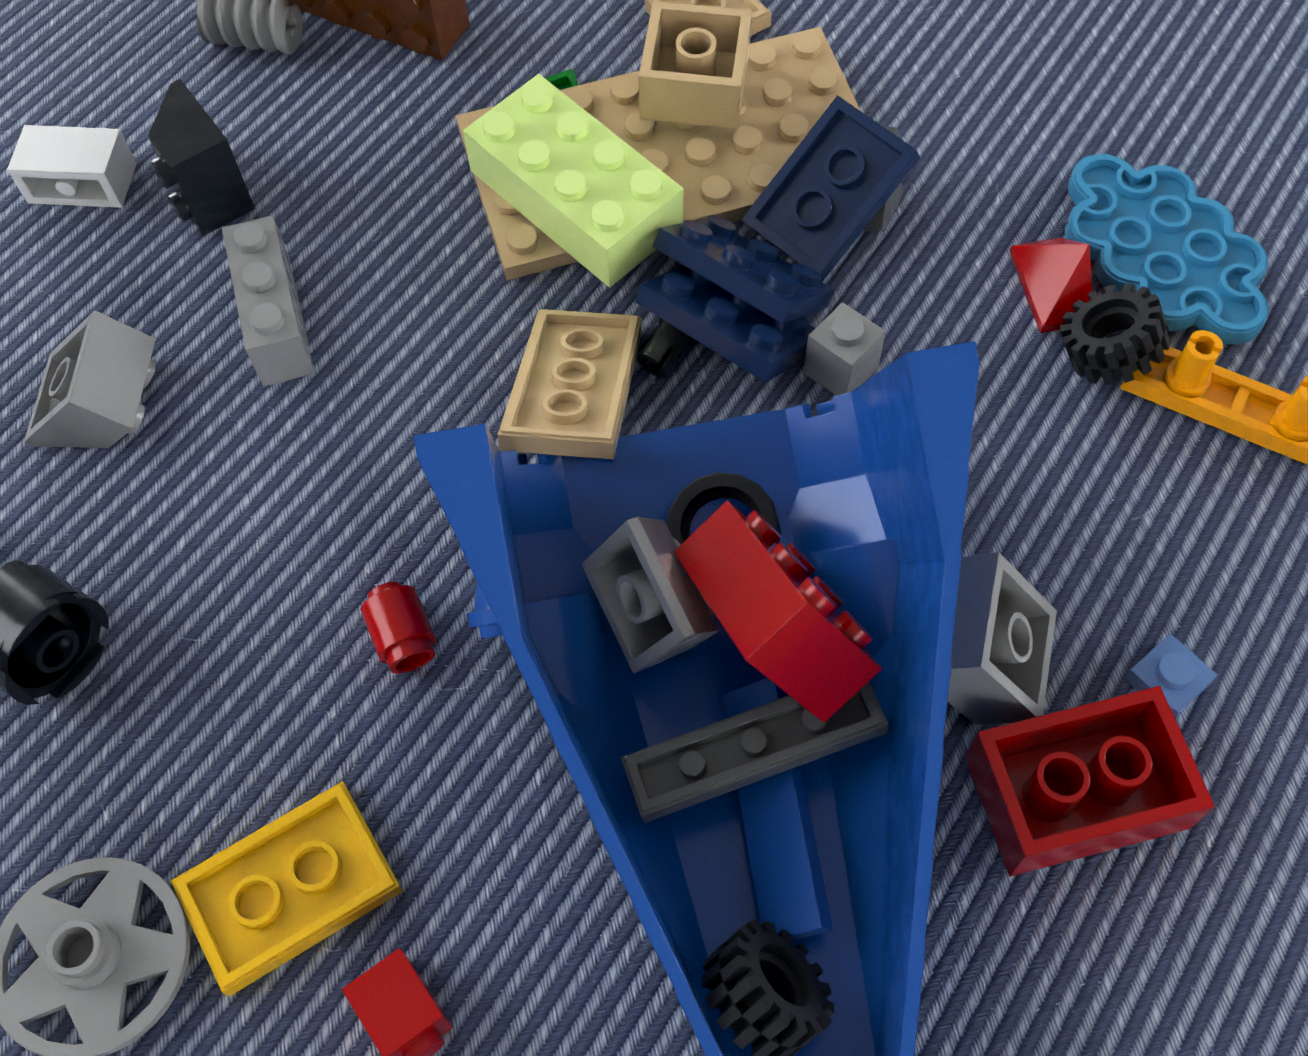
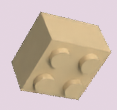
(694, 64)

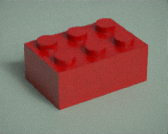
(777, 612)
(1086, 780)

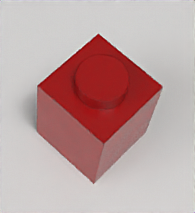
(398, 1008)

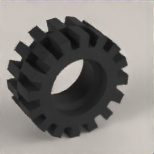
(1122, 354)
(767, 990)

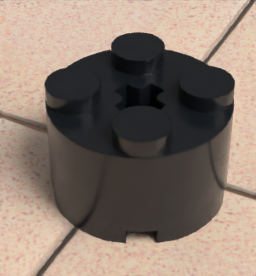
(45, 633)

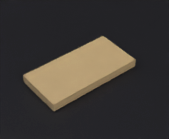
(572, 385)

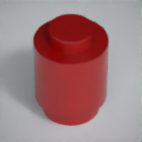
(399, 627)

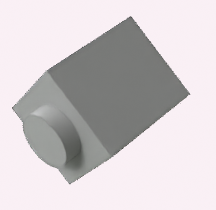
(843, 350)

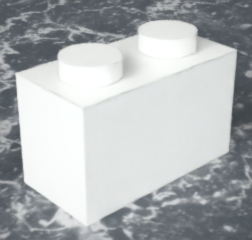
(72, 166)

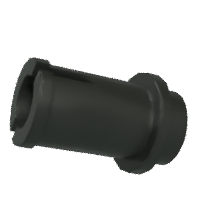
(663, 349)

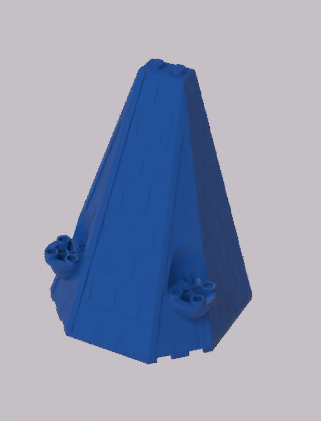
(880, 513)

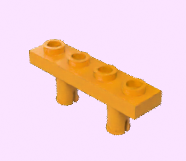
(1224, 399)

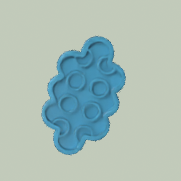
(1163, 237)

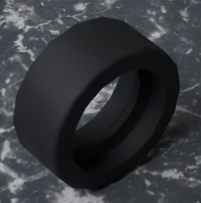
(716, 487)

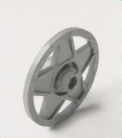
(91, 957)

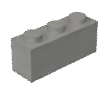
(267, 301)

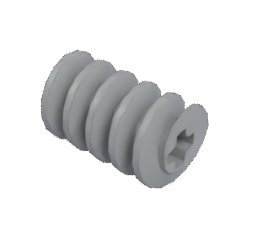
(251, 23)

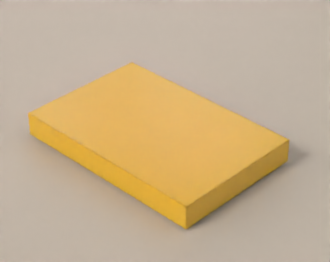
(285, 888)

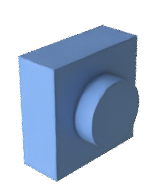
(1175, 670)

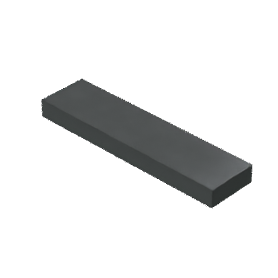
(745, 751)

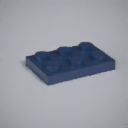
(831, 187)
(745, 267)
(725, 322)

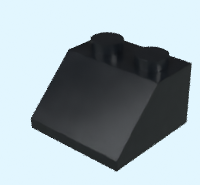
(196, 163)

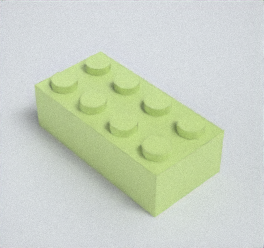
(573, 178)

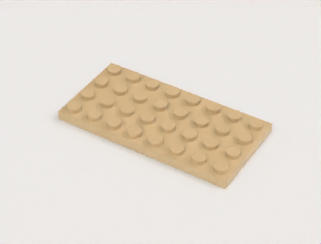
(720, 168)

